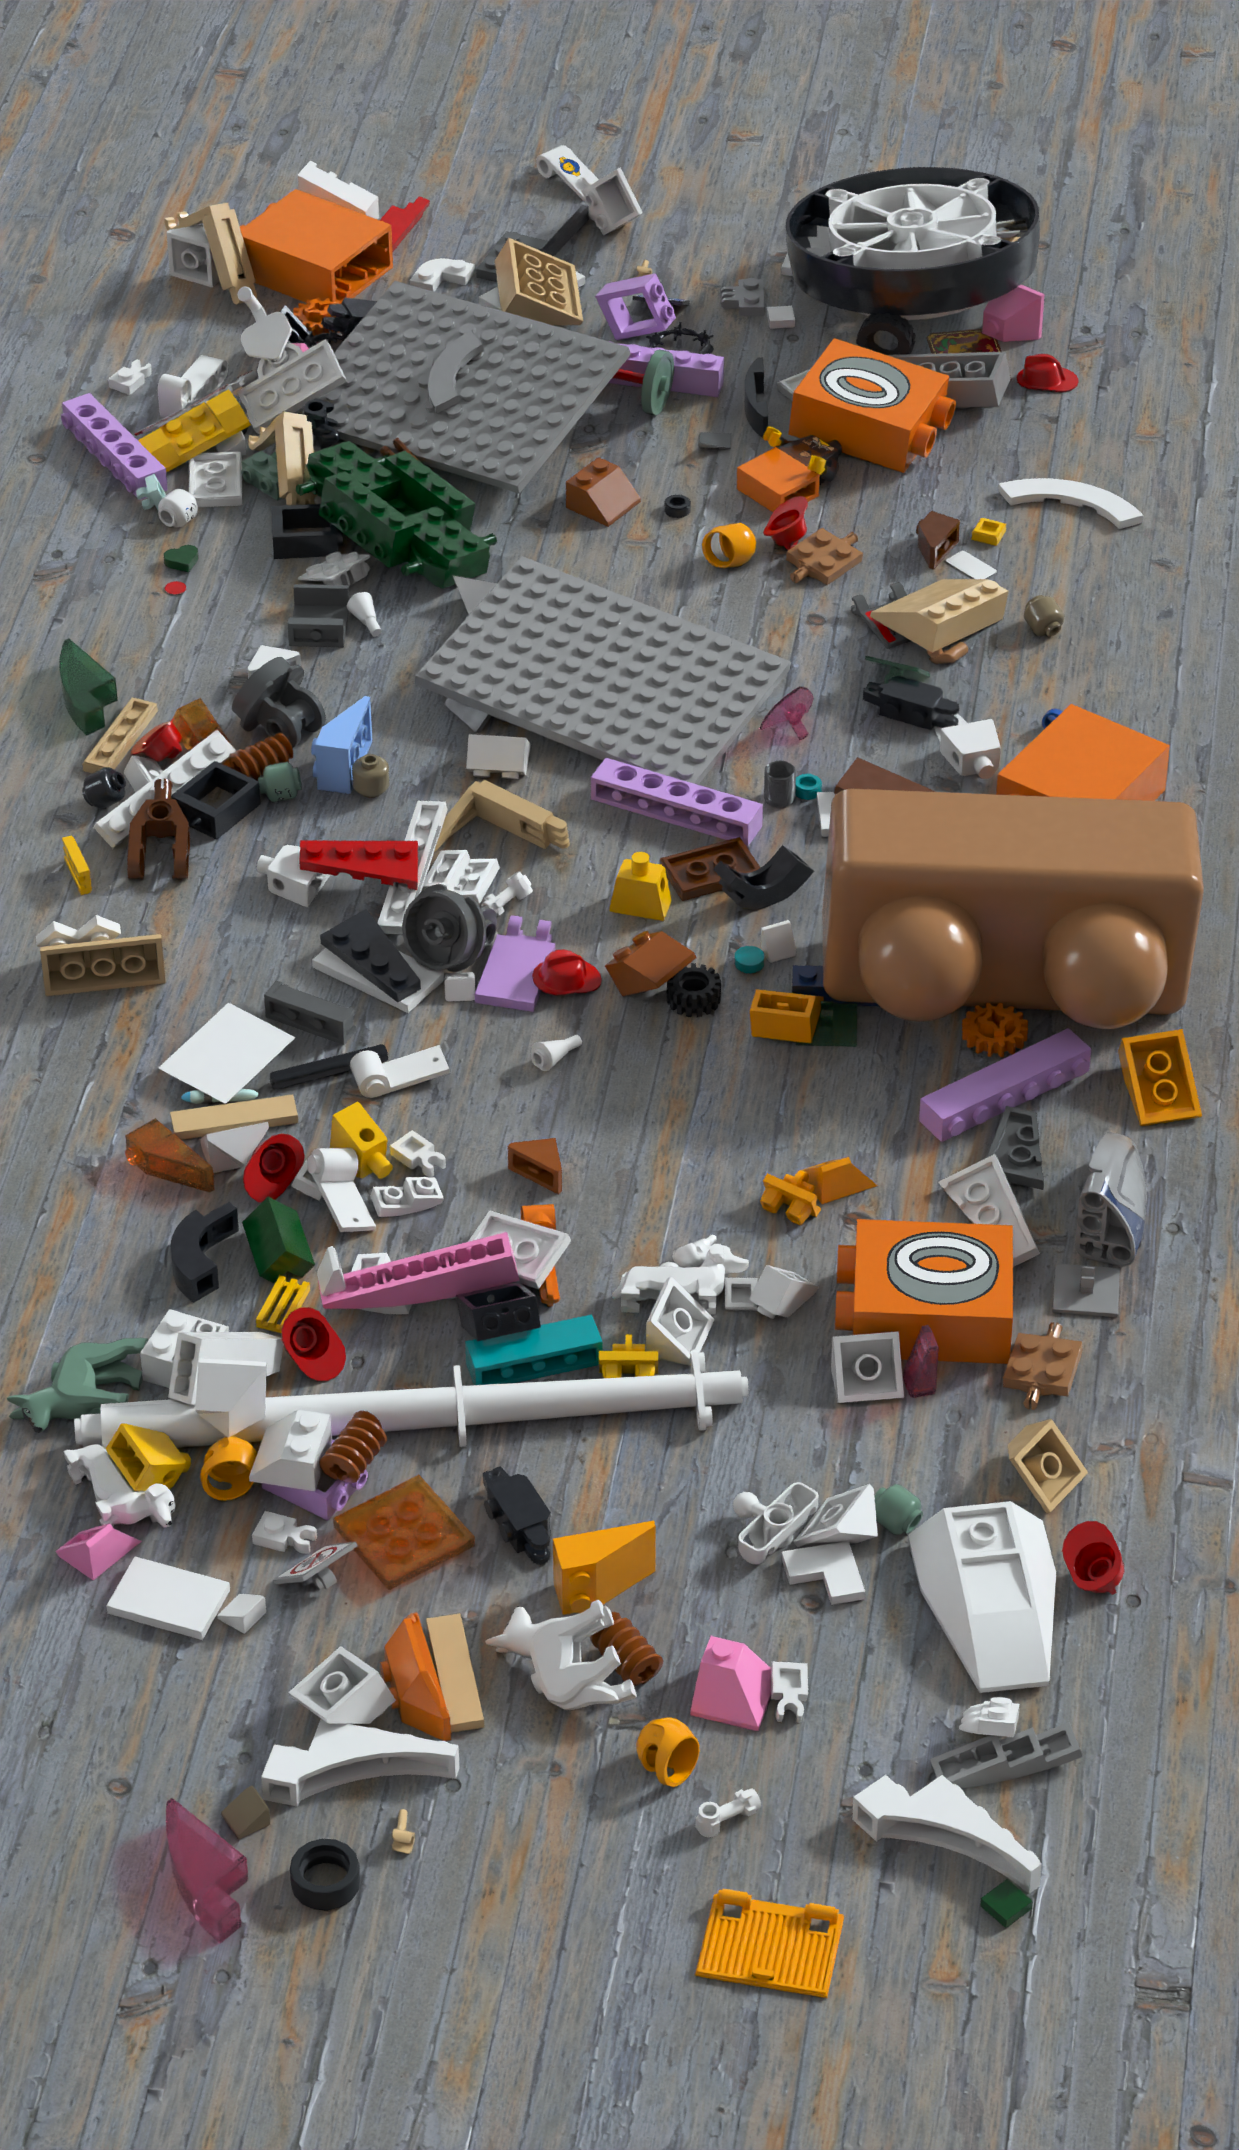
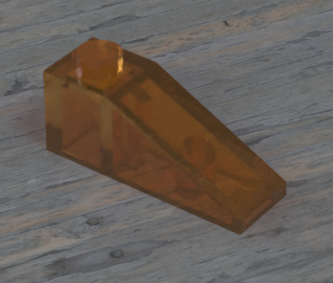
(196, 724)
(167, 1157)

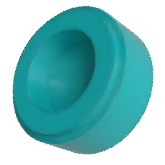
(807, 786)
(749, 959)

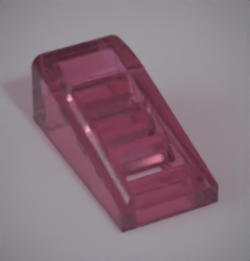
(922, 1365)

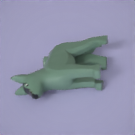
(75, 1383)

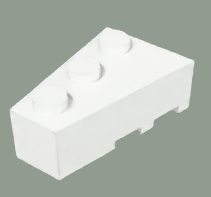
(328, 187)

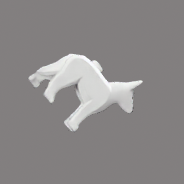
(557, 1657)

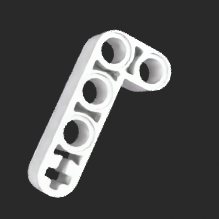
(198, 381)

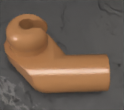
(950, 655)

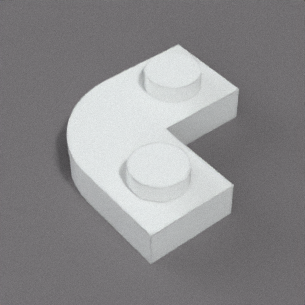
(435, 271)
(94, 930)

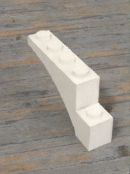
(350, 1754)
(946, 1819)

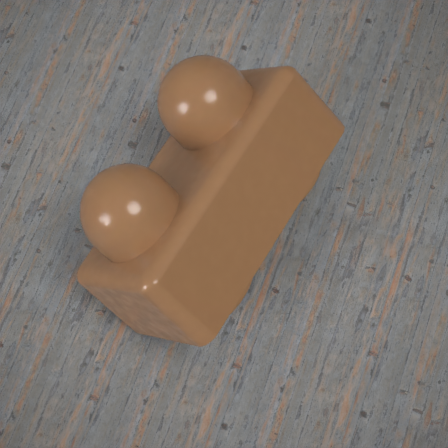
(1011, 904)

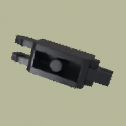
(346, 315)
(912, 703)
(519, 1513)

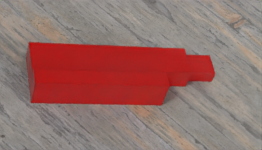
(404, 219)

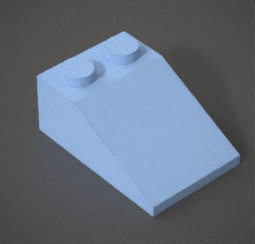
(340, 745)

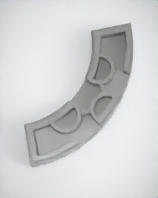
(445, 368)

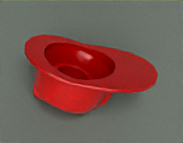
(1046, 373)
(788, 522)
(160, 742)
(566, 973)
(273, 1167)
(313, 1344)
(1093, 1557)

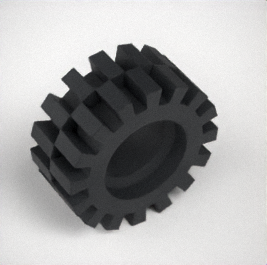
(694, 1001)

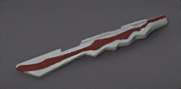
(241, 381)

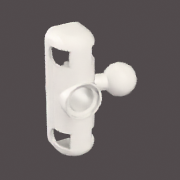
(774, 1522)

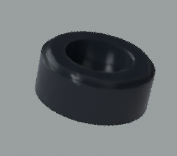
(677, 506)

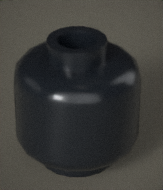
(104, 788)

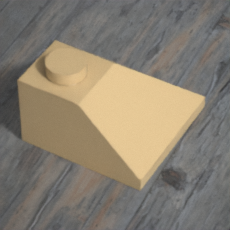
(1046, 1463)

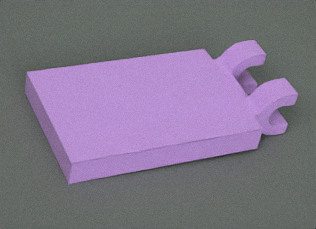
(510, 967)

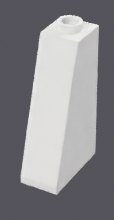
(218, 1345)

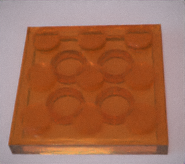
(404, 1532)

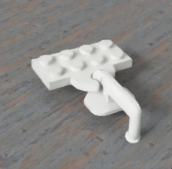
(285, 372)

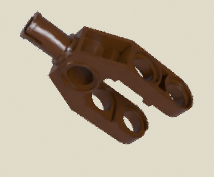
(161, 819)

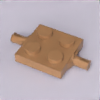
(824, 556)
(1042, 1365)

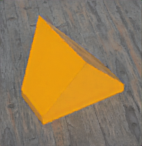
(837, 1180)

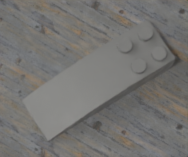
(973, 377)

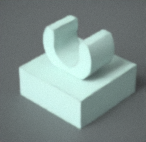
(153, 491)

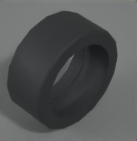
(329, 1896)

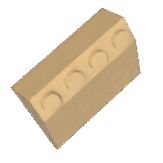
(537, 285)
(945, 611)

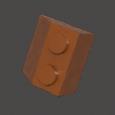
(601, 492)
(648, 962)

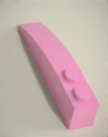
(429, 1276)

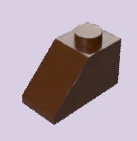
(937, 537)

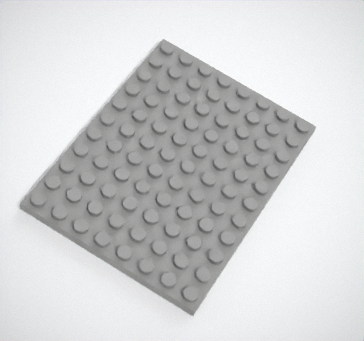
(512, 396)
(603, 673)

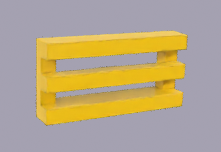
(77, 865)
(271, 1301)

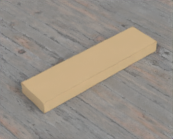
(120, 735)
(217, 1118)
(455, 1672)

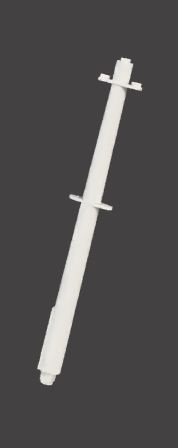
(440, 1406)

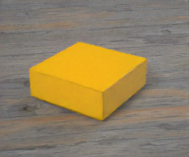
(988, 531)

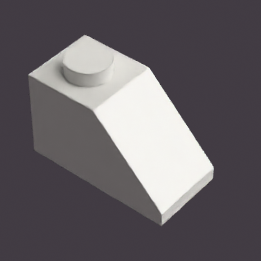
(781, 1292)

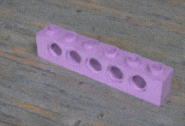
(111, 443)
(676, 801)

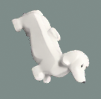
(700, 1282)
(114, 1494)

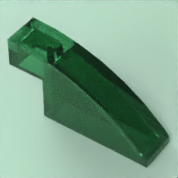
(85, 687)

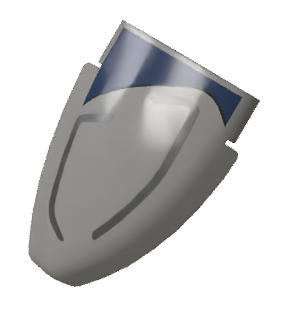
(1112, 1203)

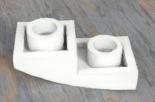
(414, 1196)

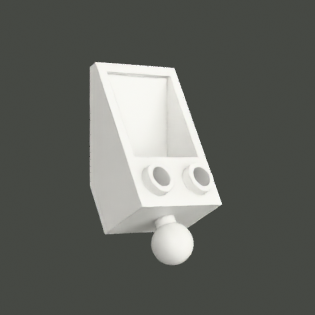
(611, 202)

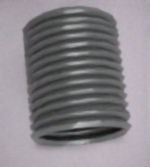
(779, 783)

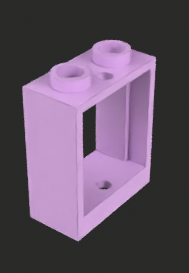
(617, 313)
(316, 1501)

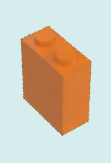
(776, 478)

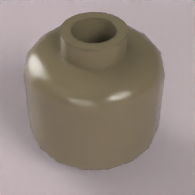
(1044, 616)
(370, 775)

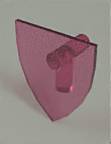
(791, 708)

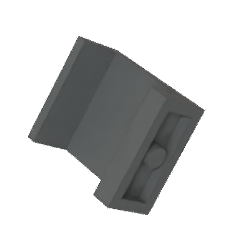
(319, 616)

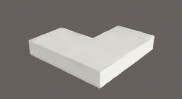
(828, 1562)

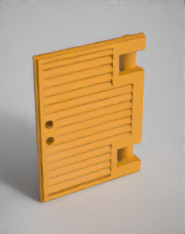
(770, 1944)

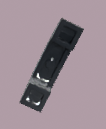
(756, 411)

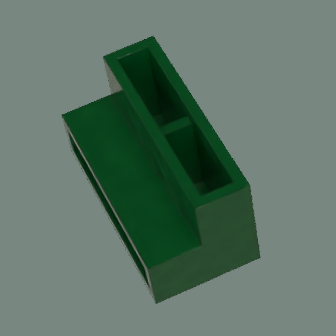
(277, 1241)

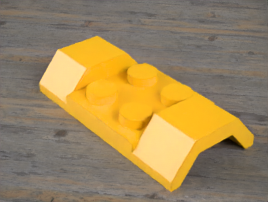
(196, 430)

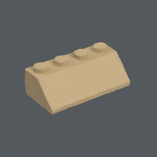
(103, 965)

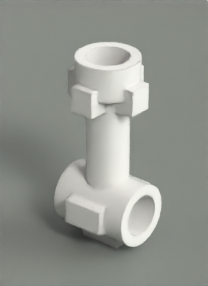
(518, 886)
(711, 1814)

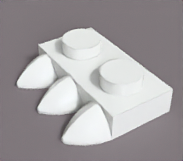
(992, 1717)

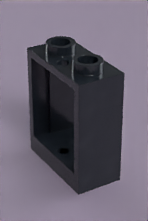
(302, 543)
(217, 821)
(509, 1313)

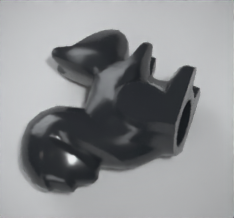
(321, 425)

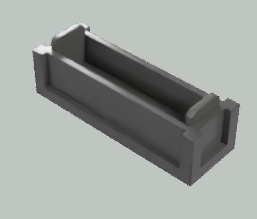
(309, 1013)

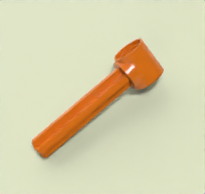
(544, 1216)

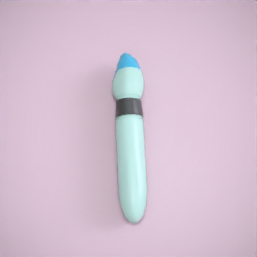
(198, 1096)

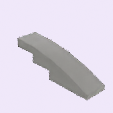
(1007, 1759)

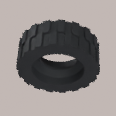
(893, 324)

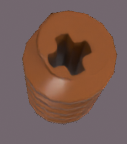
(261, 754)
(354, 1448)
(636, 1657)

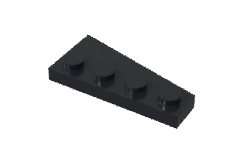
(372, 954)

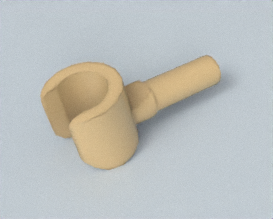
(643, 270)
(403, 1839)

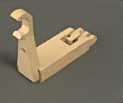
(225, 245)
(293, 447)
(507, 812)

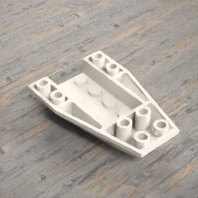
(990, 1590)

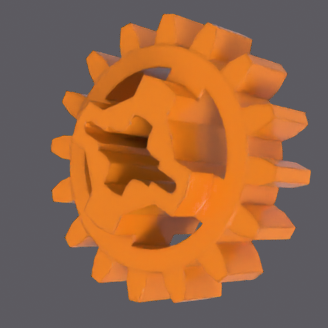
(313, 313)
(995, 1029)

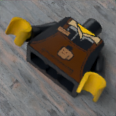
(810, 451)

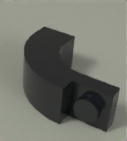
(768, 884)
(194, 1235)

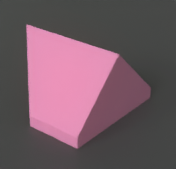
(96, 1549)

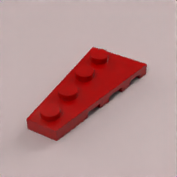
(373, 859)

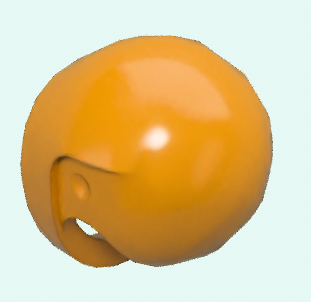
(736, 543)
(229, 1462)
(668, 1744)

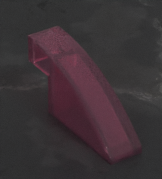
(205, 1871)

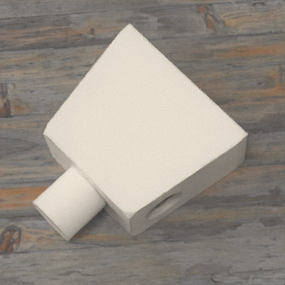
(972, 748)
(287, 879)

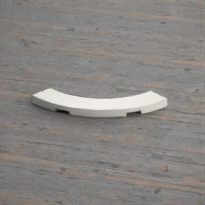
(1107, 504)

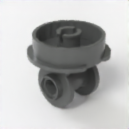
(268, 691)
(447, 929)

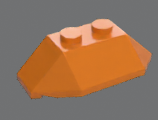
(415, 1681)

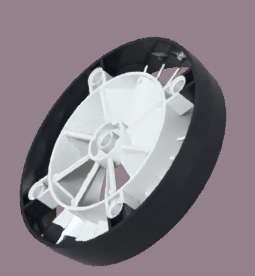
(913, 241)

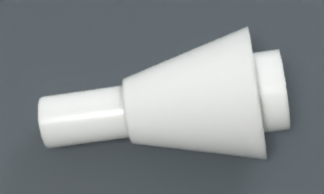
(363, 609)
(548, 1053)

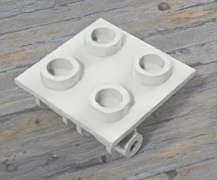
(338, 569)

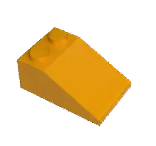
(1159, 1077)
(602, 1564)

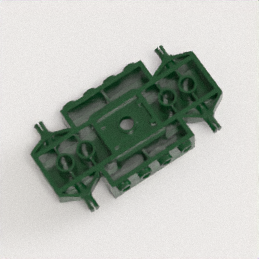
(398, 512)

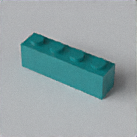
(535, 1352)

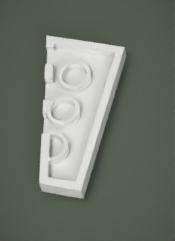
(988, 1199)

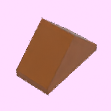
(537, 1162)

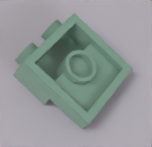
(262, 473)

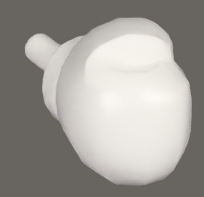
(693, 1253)

